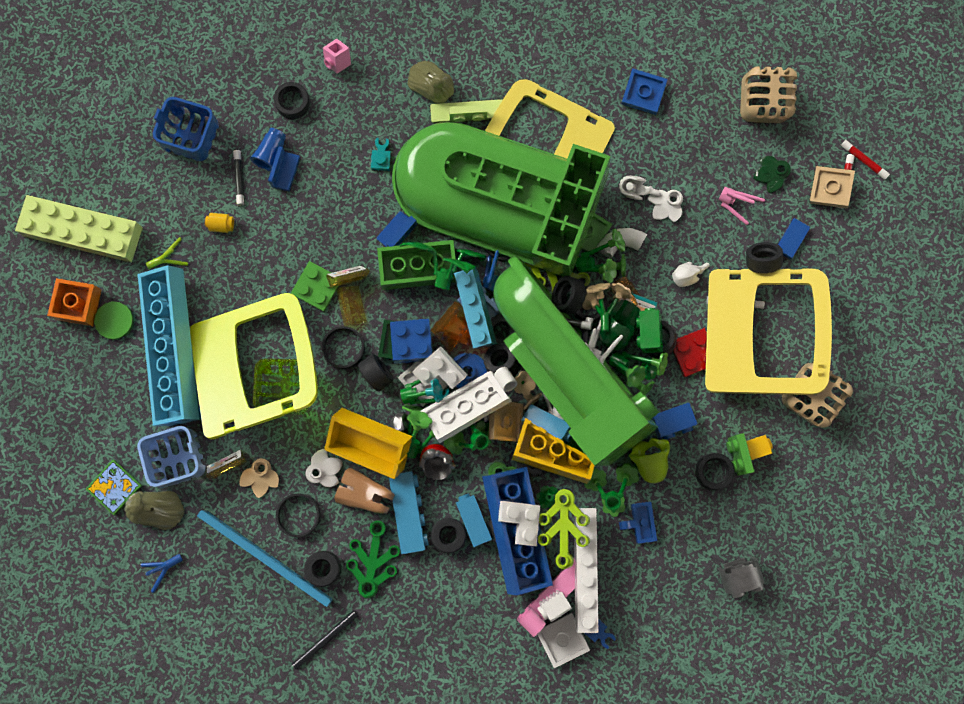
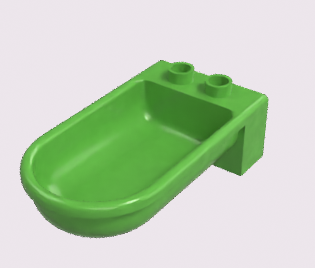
(501, 193)
(589, 398)

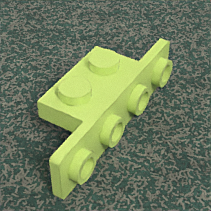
(464, 111)

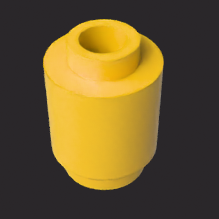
(219, 222)

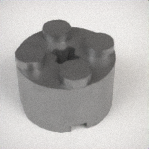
(741, 577)

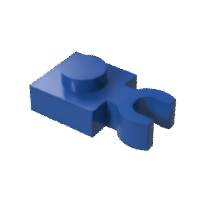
(601, 634)

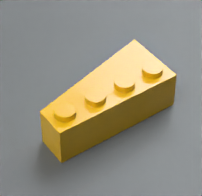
(551, 454)

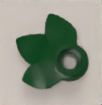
(770, 174)

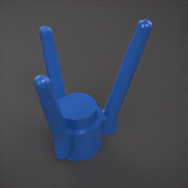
(490, 279)

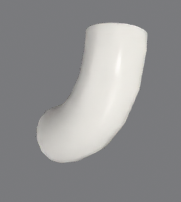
(632, 237)

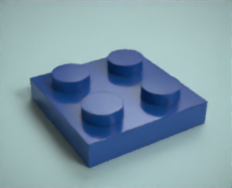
(644, 91)

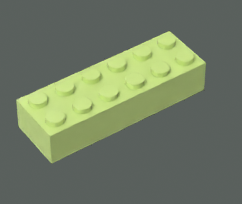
(79, 228)

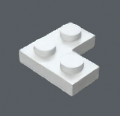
(440, 364)
(526, 518)

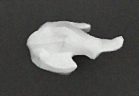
(633, 187)
(687, 274)

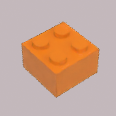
(74, 302)

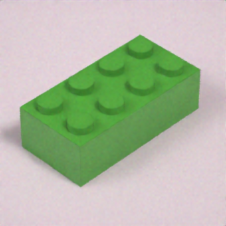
(412, 266)

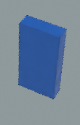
(793, 237)

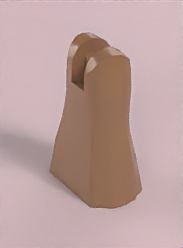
(362, 492)

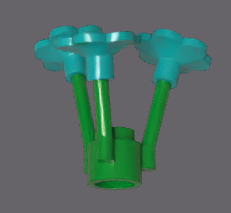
(411, 394)

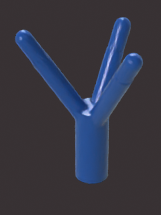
(159, 566)

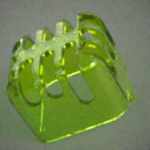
(264, 367)

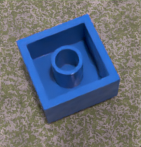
(411, 340)

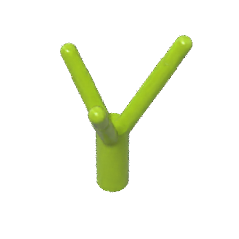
(162, 259)

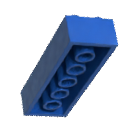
(523, 566)

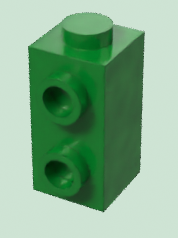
(650, 331)

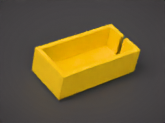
(368, 443)

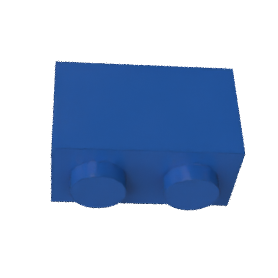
(674, 420)

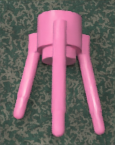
(729, 195)

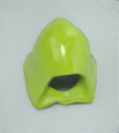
(655, 466)

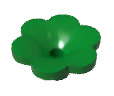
(650, 371)
(542, 496)

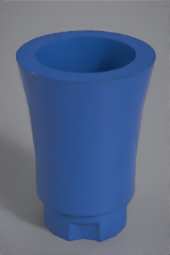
(267, 150)

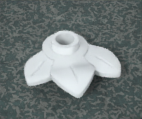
(664, 206)
(326, 467)

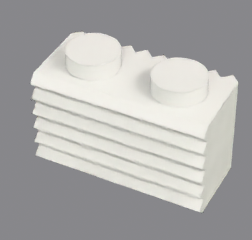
(554, 606)

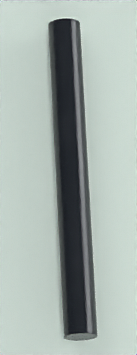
(324, 640)

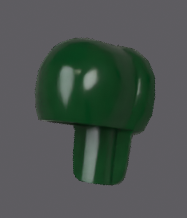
(625, 313)

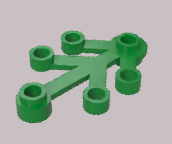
(372, 562)

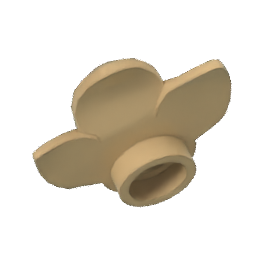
(259, 480)

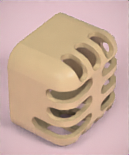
(749, 113)
(818, 400)

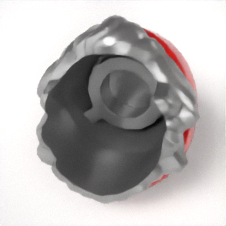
(436, 462)

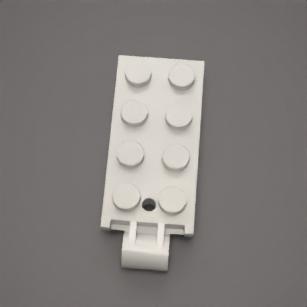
(470, 403)

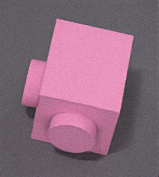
(336, 56)

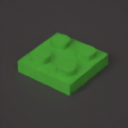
(314, 287)
(741, 457)

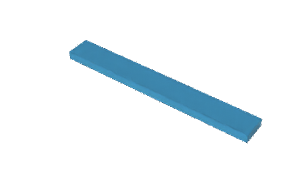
(264, 557)

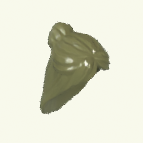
(430, 82)
(155, 509)

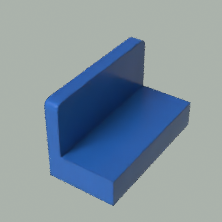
(283, 170)
(397, 230)

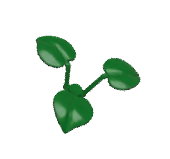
(445, 276)

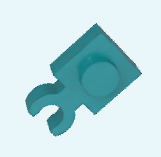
(381, 158)

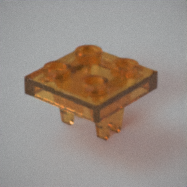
(452, 327)

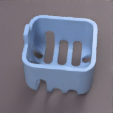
(149, 443)

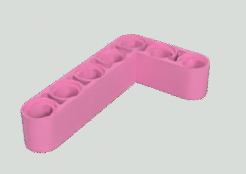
(532, 618)

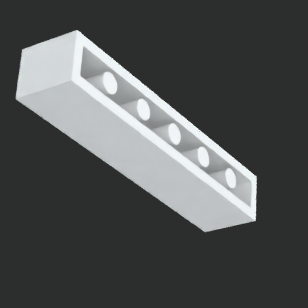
(586, 576)

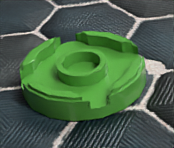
(114, 320)

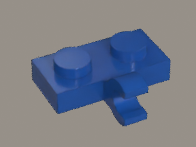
(642, 522)

